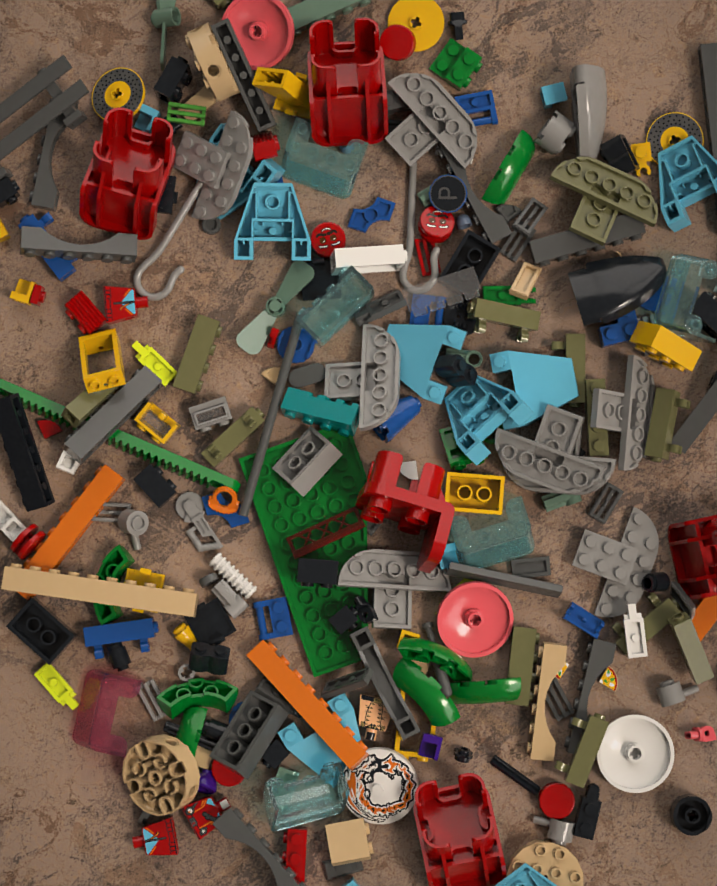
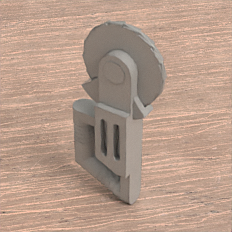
(191, 507)

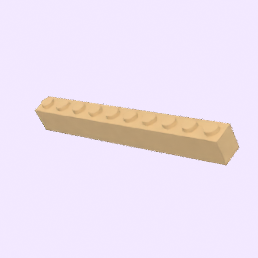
(100, 591)

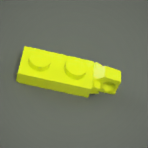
(155, 362)
(57, 686)

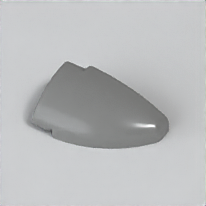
(590, 91)

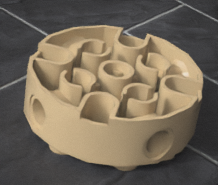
(211, 62)
(161, 774)
(549, 860)

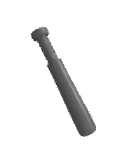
(441, 676)

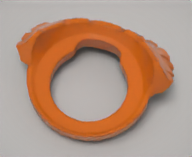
(214, 504)

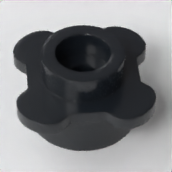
(463, 754)

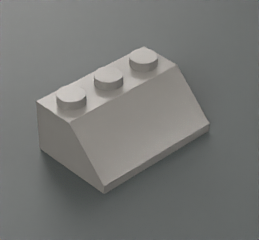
(307, 461)

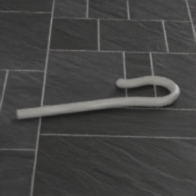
(410, 233)
(161, 247)

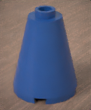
(405, 412)

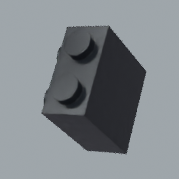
(173, 80)

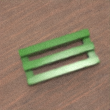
(185, 121)

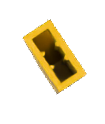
(282, 85)

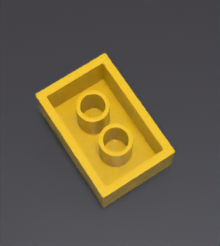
(665, 346)
(475, 493)

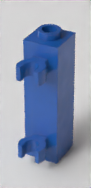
(60, 266)
(120, 632)

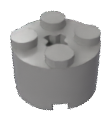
(554, 133)

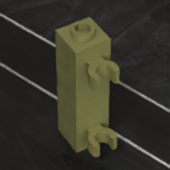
(503, 314)
(574, 348)
(85, 404)
(662, 424)
(234, 436)
(653, 620)
(690, 647)
(586, 749)

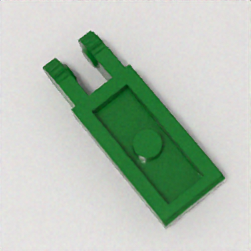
(501, 295)

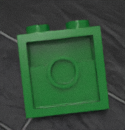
(456, 64)
(454, 454)

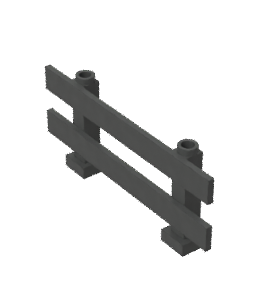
(61, 103)

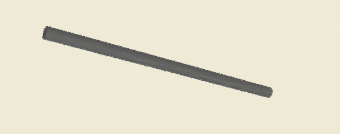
(270, 419)

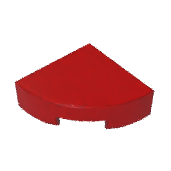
(273, 338)
(49, 428)

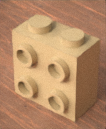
(349, 841)

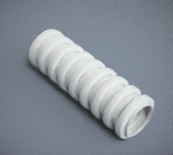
(232, 576)

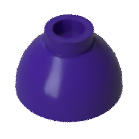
(207, 783)

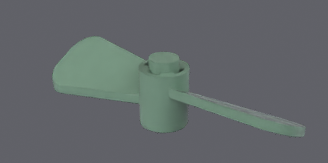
(165, 16)
(256, 332)

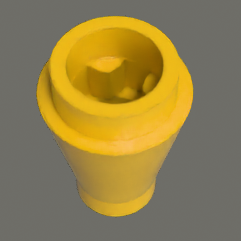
(184, 635)

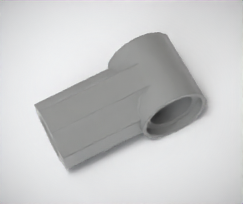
(232, 602)

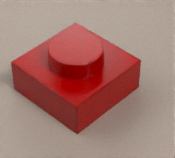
(38, 295)

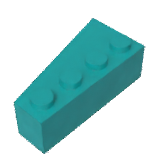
(321, 411)

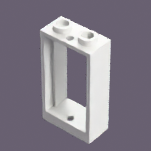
(368, 259)

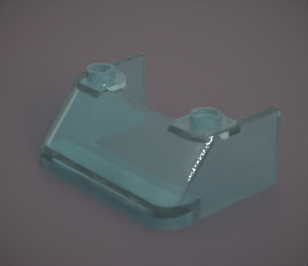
(680, 294)

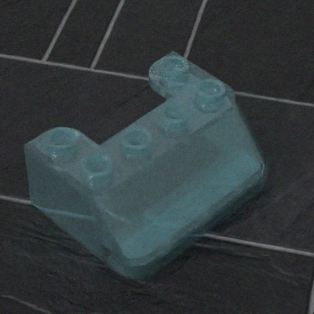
(320, 166)
(336, 306)
(496, 542)
(306, 799)

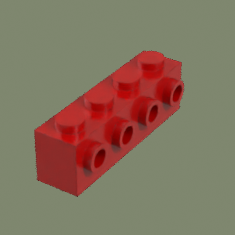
(296, 851)

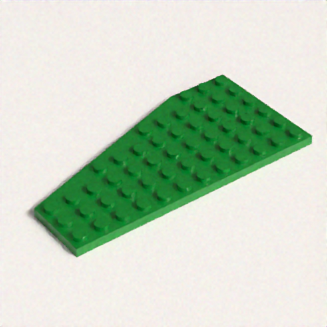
(287, 513)

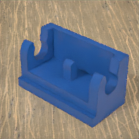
(583, 620)

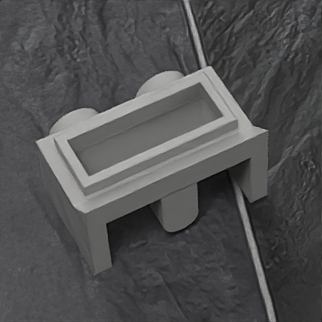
(211, 414)

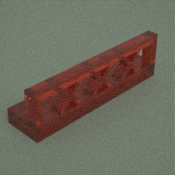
(328, 539)

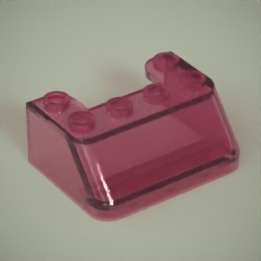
(98, 710)

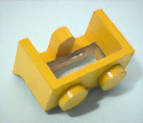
(157, 423)

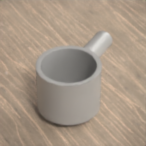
(133, 523)
(672, 693)
(559, 830)

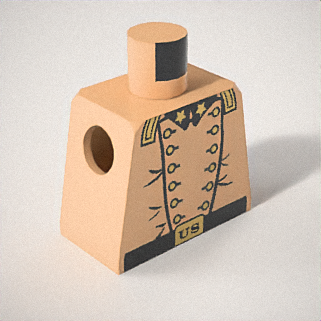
(372, 716)

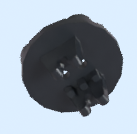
(451, 313)

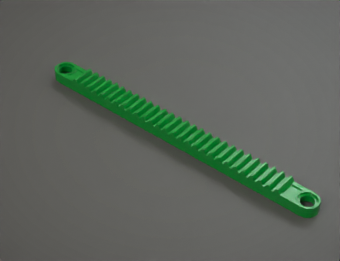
(126, 441)

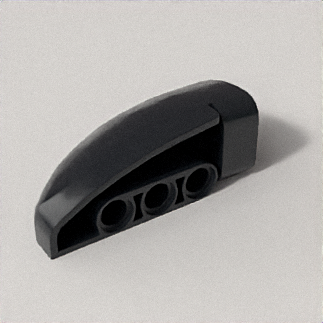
(616, 286)

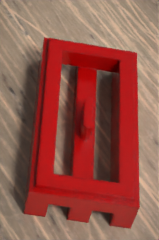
(417, 241)

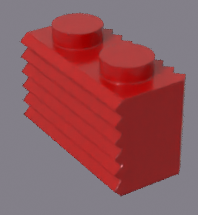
(265, 146)
(85, 313)

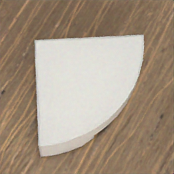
(409, 470)

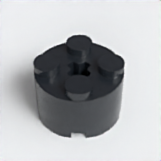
(696, 824)

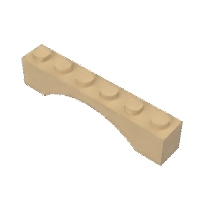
(551, 662)

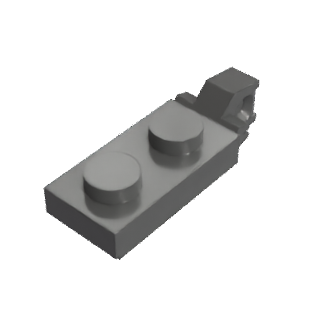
(380, 308)
(268, 690)

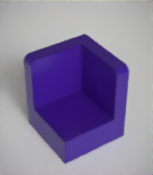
(430, 746)

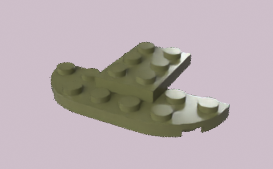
(604, 194)

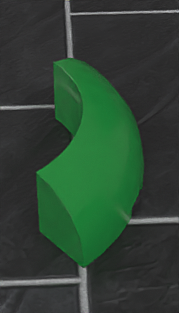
(512, 169)
(112, 566)
(427, 651)
(197, 693)
(426, 693)
(480, 693)
(191, 727)

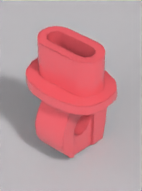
(698, 734)

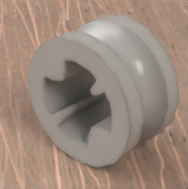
(181, 669)

